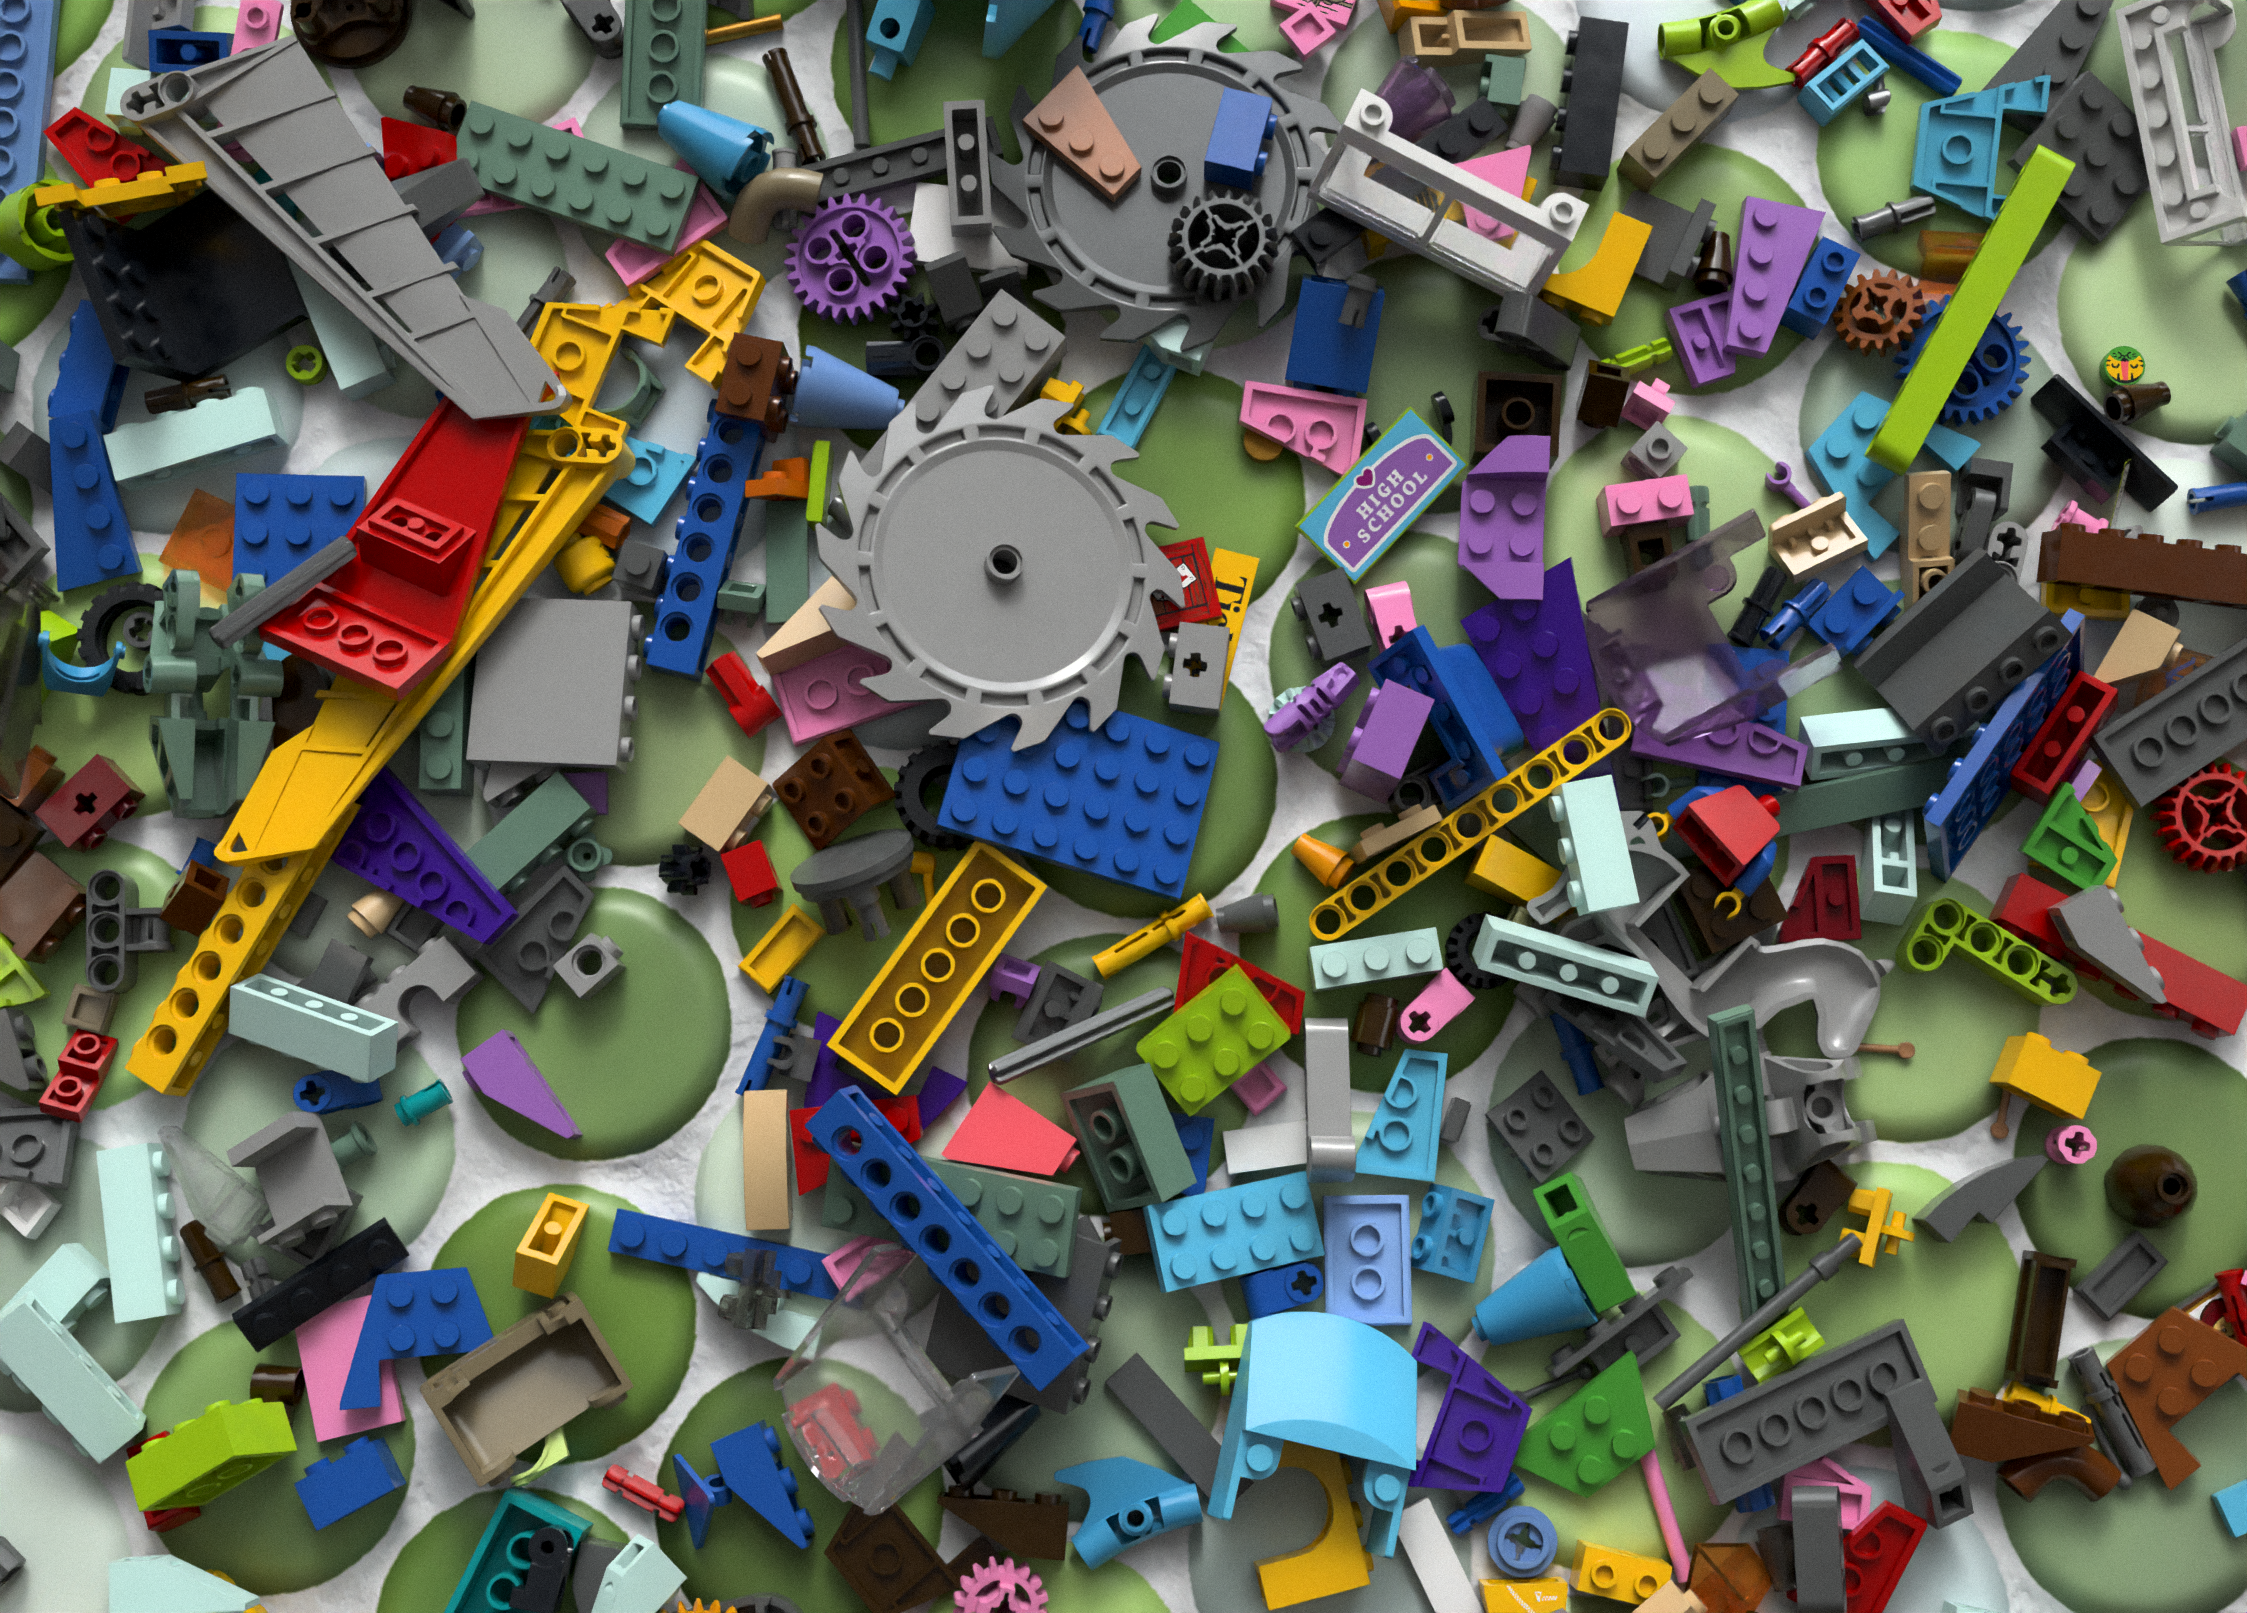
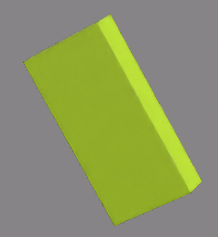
(820, 484)

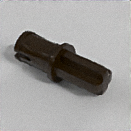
(185, 394)
(209, 1262)

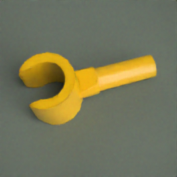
(925, 864)

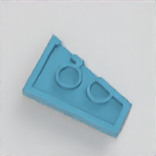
(1407, 1121)

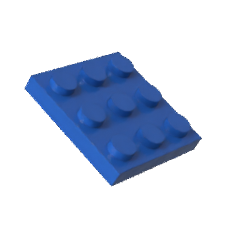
(290, 519)

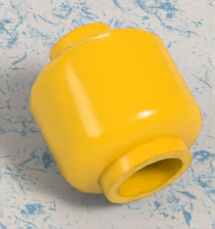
(584, 564)

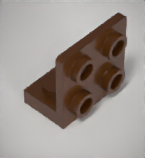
(832, 787)

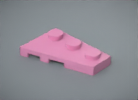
(1307, 422)

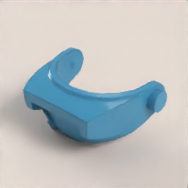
(74, 679)

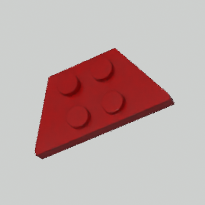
(413, 149)

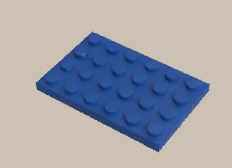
(1983, 778)
(1094, 803)

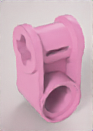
(1390, 612)
(1437, 1003)

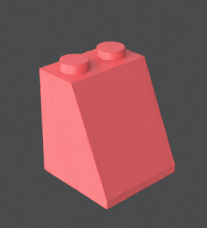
(1011, 1136)

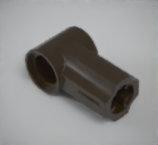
(278, 1384)

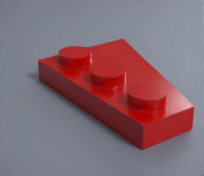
(100, 151)

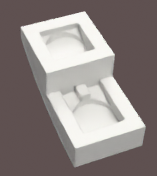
(27, 1207)

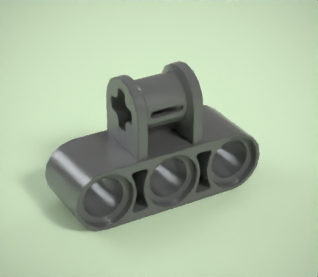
(1532, 329)
(139, 932)

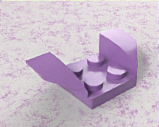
(1505, 518)

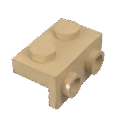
(1815, 538)

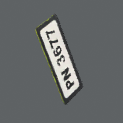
(2120, 494)

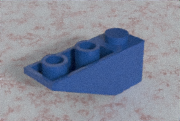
(756, 1474)

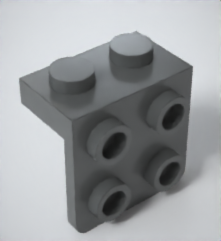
(1673, 239)

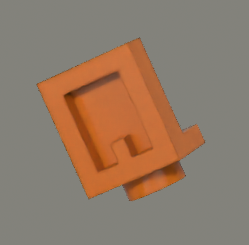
(784, 483)

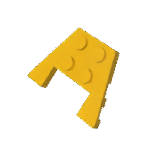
(116, 199)
(708, 293)
(582, 344)

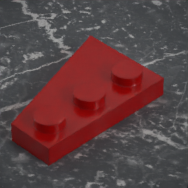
(1206, 962)
(813, 1164)
(1877, 1556)

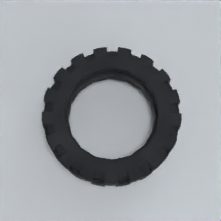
(99, 621)

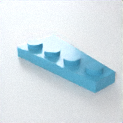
(652, 483)

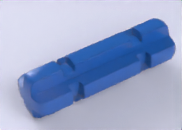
(1483, 1506)

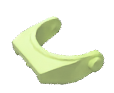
(553, 1453)

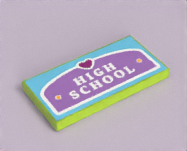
(1381, 495)

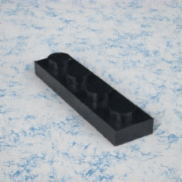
(320, 1284)

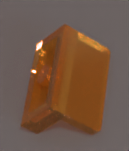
(1945, 258)

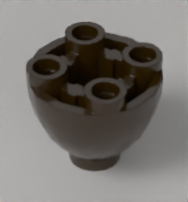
(2137, 1186)

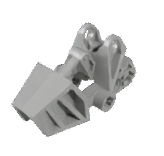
(1682, 1134)

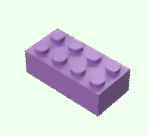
(1383, 740)

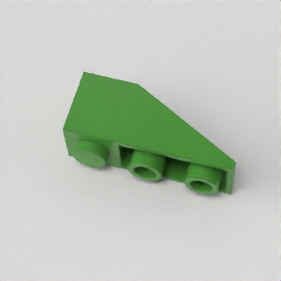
(1585, 1241)

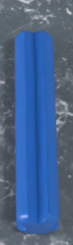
(1908, 57)

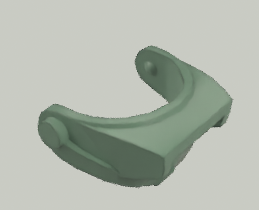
(644, 398)

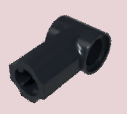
(901, 358)

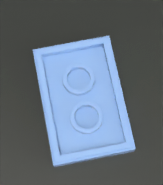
(1368, 1258)

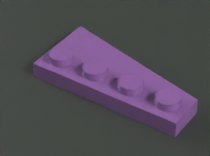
(1766, 266)

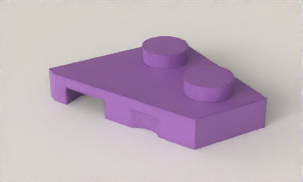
(1699, 336)

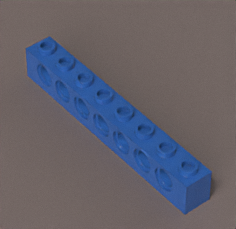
(689, 657)
(968, 1240)

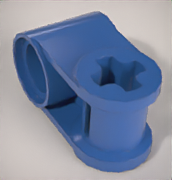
(339, 1094)
(1272, 1290)

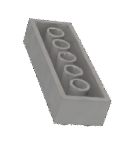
(1002, 349)

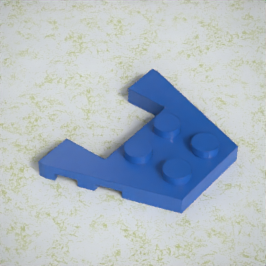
(414, 1318)

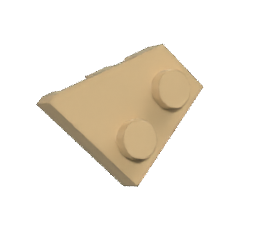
(1379, 839)

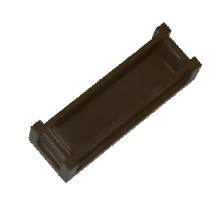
(2038, 1318)

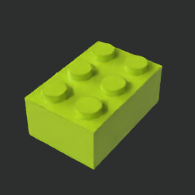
(1213, 1040)
(210, 1454)

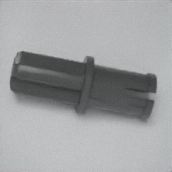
(1893, 217)
(553, 290)

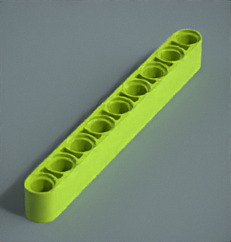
(1969, 310)

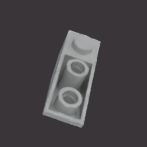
(2098, 933)

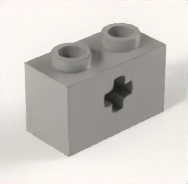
(1210, 647)

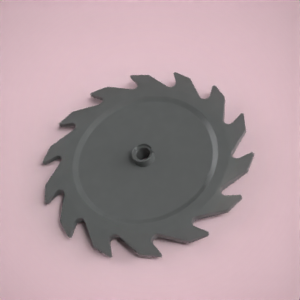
(1166, 111)

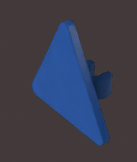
(700, 1498)

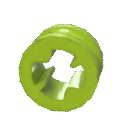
(305, 377)

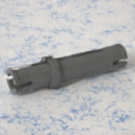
(2104, 1397)

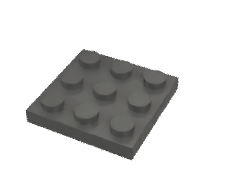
(2106, 145)

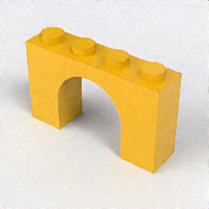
(1600, 284)
(1335, 1557)

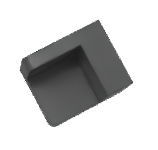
(1986, 475)

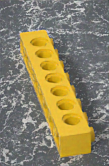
(263, 927)

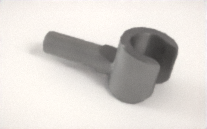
(1877, 100)

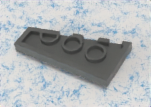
(2055, 50)

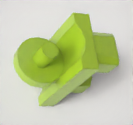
(1780, 1345)
(1219, 1360)

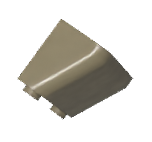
(525, 1386)

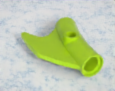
(1727, 43)

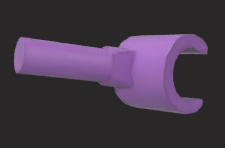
(1785, 485)

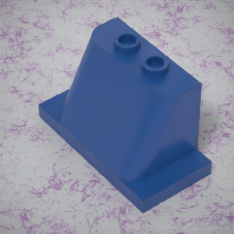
(1465, 713)

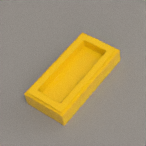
(782, 949)

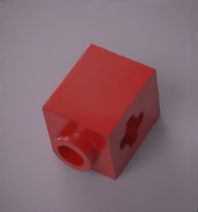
(752, 874)

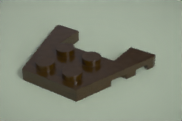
(895, 1564)

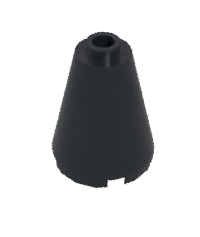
(1002, 1429)

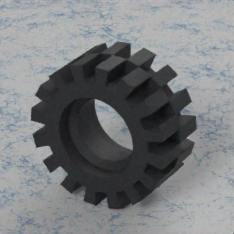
(1459, 958)

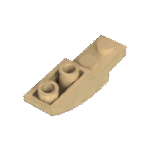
(1924, 533)

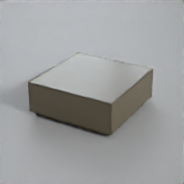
(90, 1009)

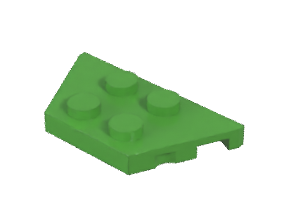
(1591, 1432)

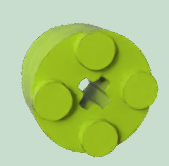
(33, 233)

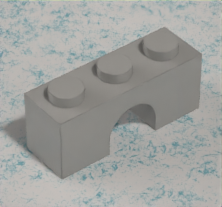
(441, 967)

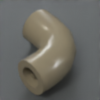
(767, 195)

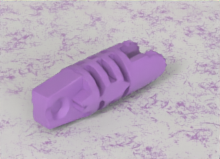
(1309, 708)

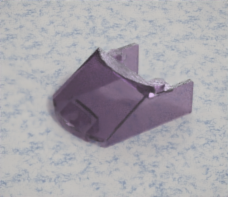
(1670, 658)

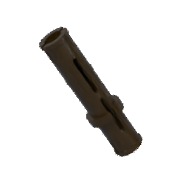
(799, 122)

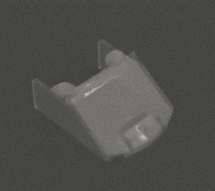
(869, 1399)

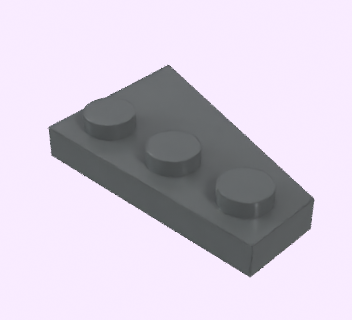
(538, 938)
(1622, 1034)

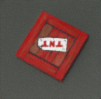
(1198, 586)

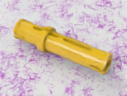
(1153, 936)

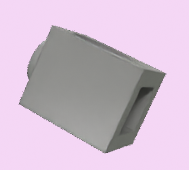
(1654, 453)
(572, 965)

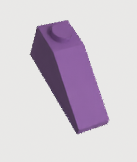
(509, 1076)

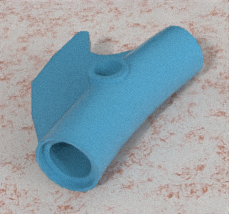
(1114, 1491)

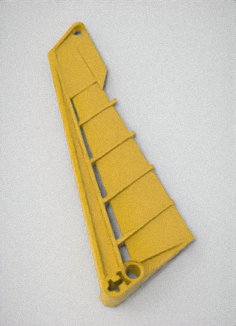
(329, 765)

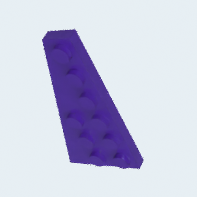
(1543, 665)
(412, 856)

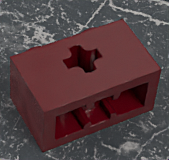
(70, 808)

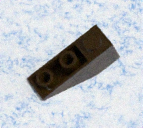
(1020, 1524)

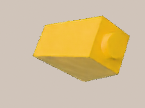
(1511, 874)

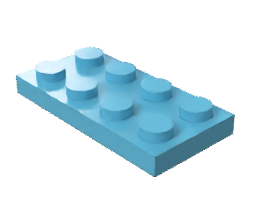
(1233, 1231)

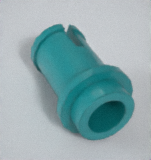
(422, 1103)

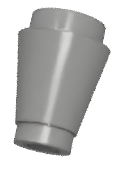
(1531, 122)

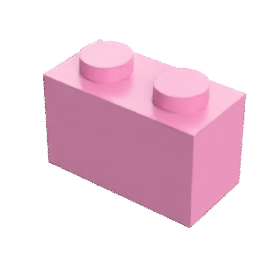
(1644, 503)

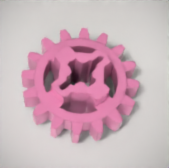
(1000, 1582)

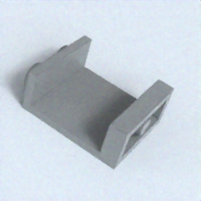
(295, 1175)

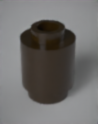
(1375, 1024)

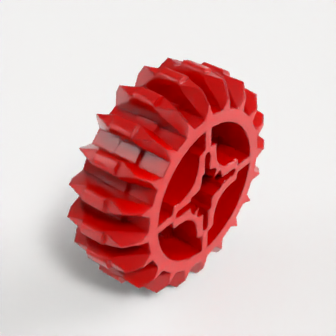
(2186, 842)

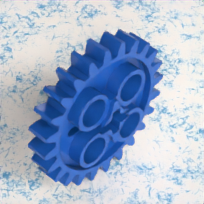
(2002, 382)

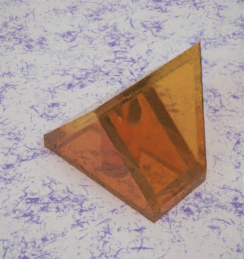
(1727, 1577)

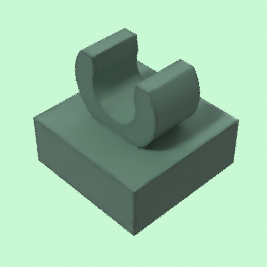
(741, 597)

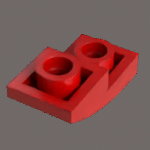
(80, 1075)

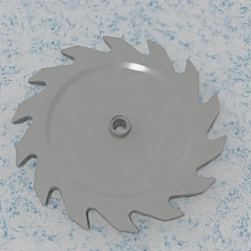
(987, 637)

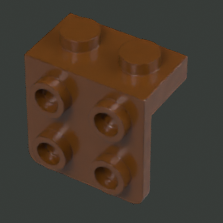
(757, 384)
(40, 907)

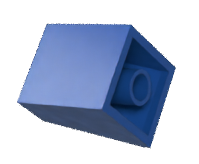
(1328, 350)

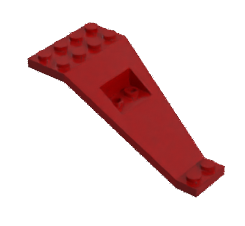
(417, 560)

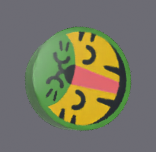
(2122, 366)

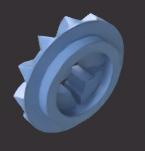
(1530, 1560)

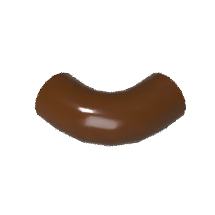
(2079, 1466)

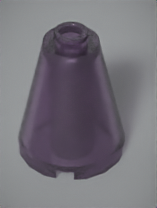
(1417, 99)

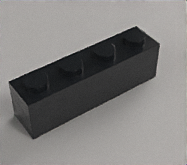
(1590, 103)

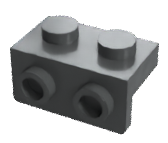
(1057, 1003)

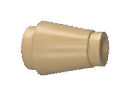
(375, 911)

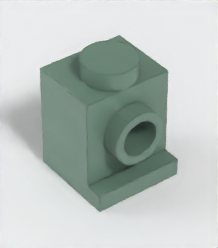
(1502, 84)

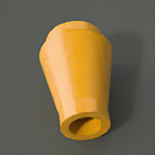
(1324, 861)

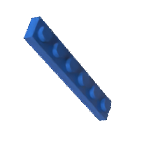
(707, 1250)

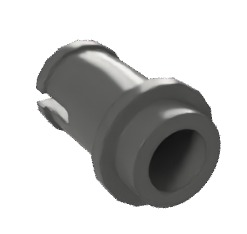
(1358, 300)

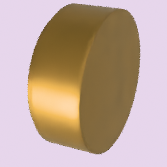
(1260, 448)

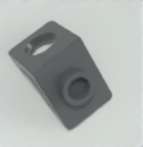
(1001, 278)

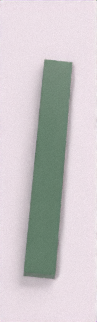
(1845, 799)
(1747, 1156)

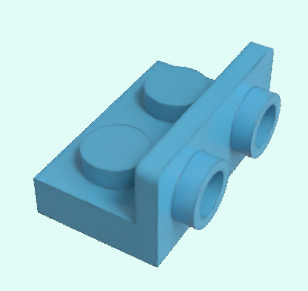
(1451, 1232)

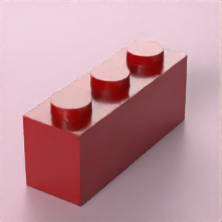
(2064, 738)

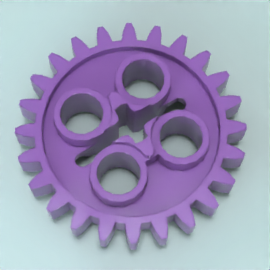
(819, 279)

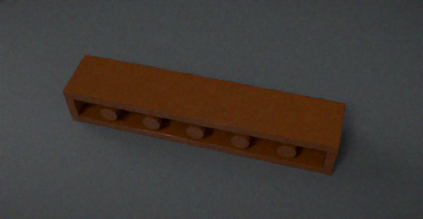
(2144, 566)

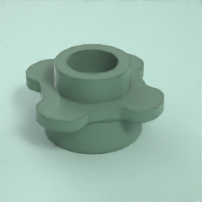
(575, 856)

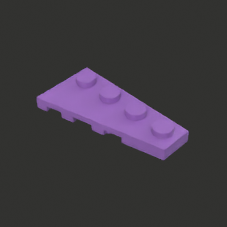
(1738, 751)

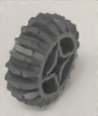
(1246, 227)

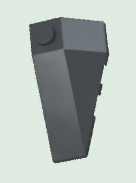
(439, 196)

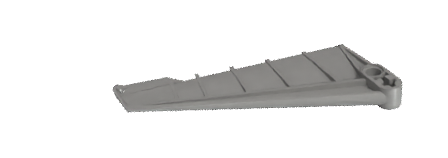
(309, 147)

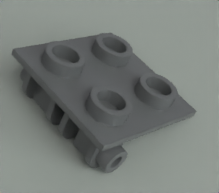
(1539, 1127)

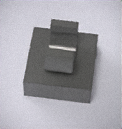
(798, 1058)

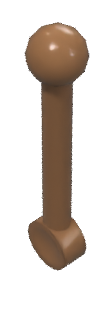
(1903, 1050)
(1999, 1129)

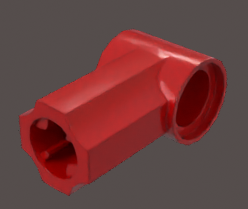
(747, 700)

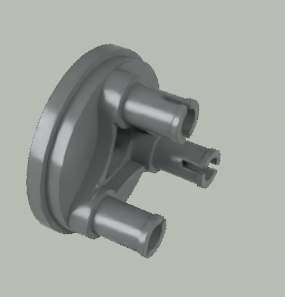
(855, 872)

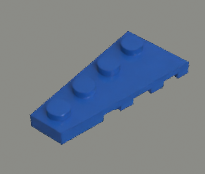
(88, 511)

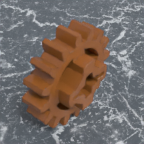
(1894, 298)

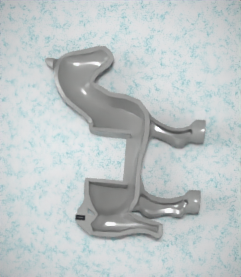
(1767, 978)

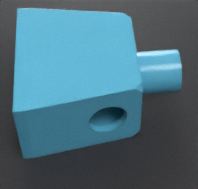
(906, 21)

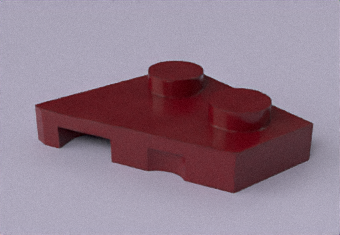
(1824, 902)

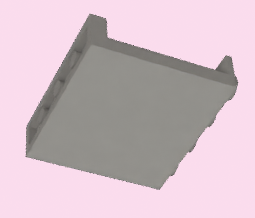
(558, 686)

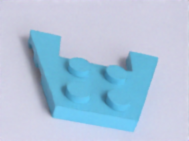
(1960, 144)
(1842, 466)

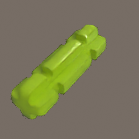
(1643, 356)

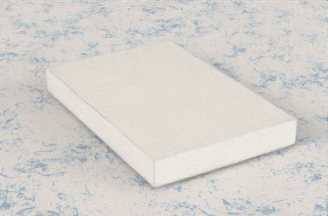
(934, 239)

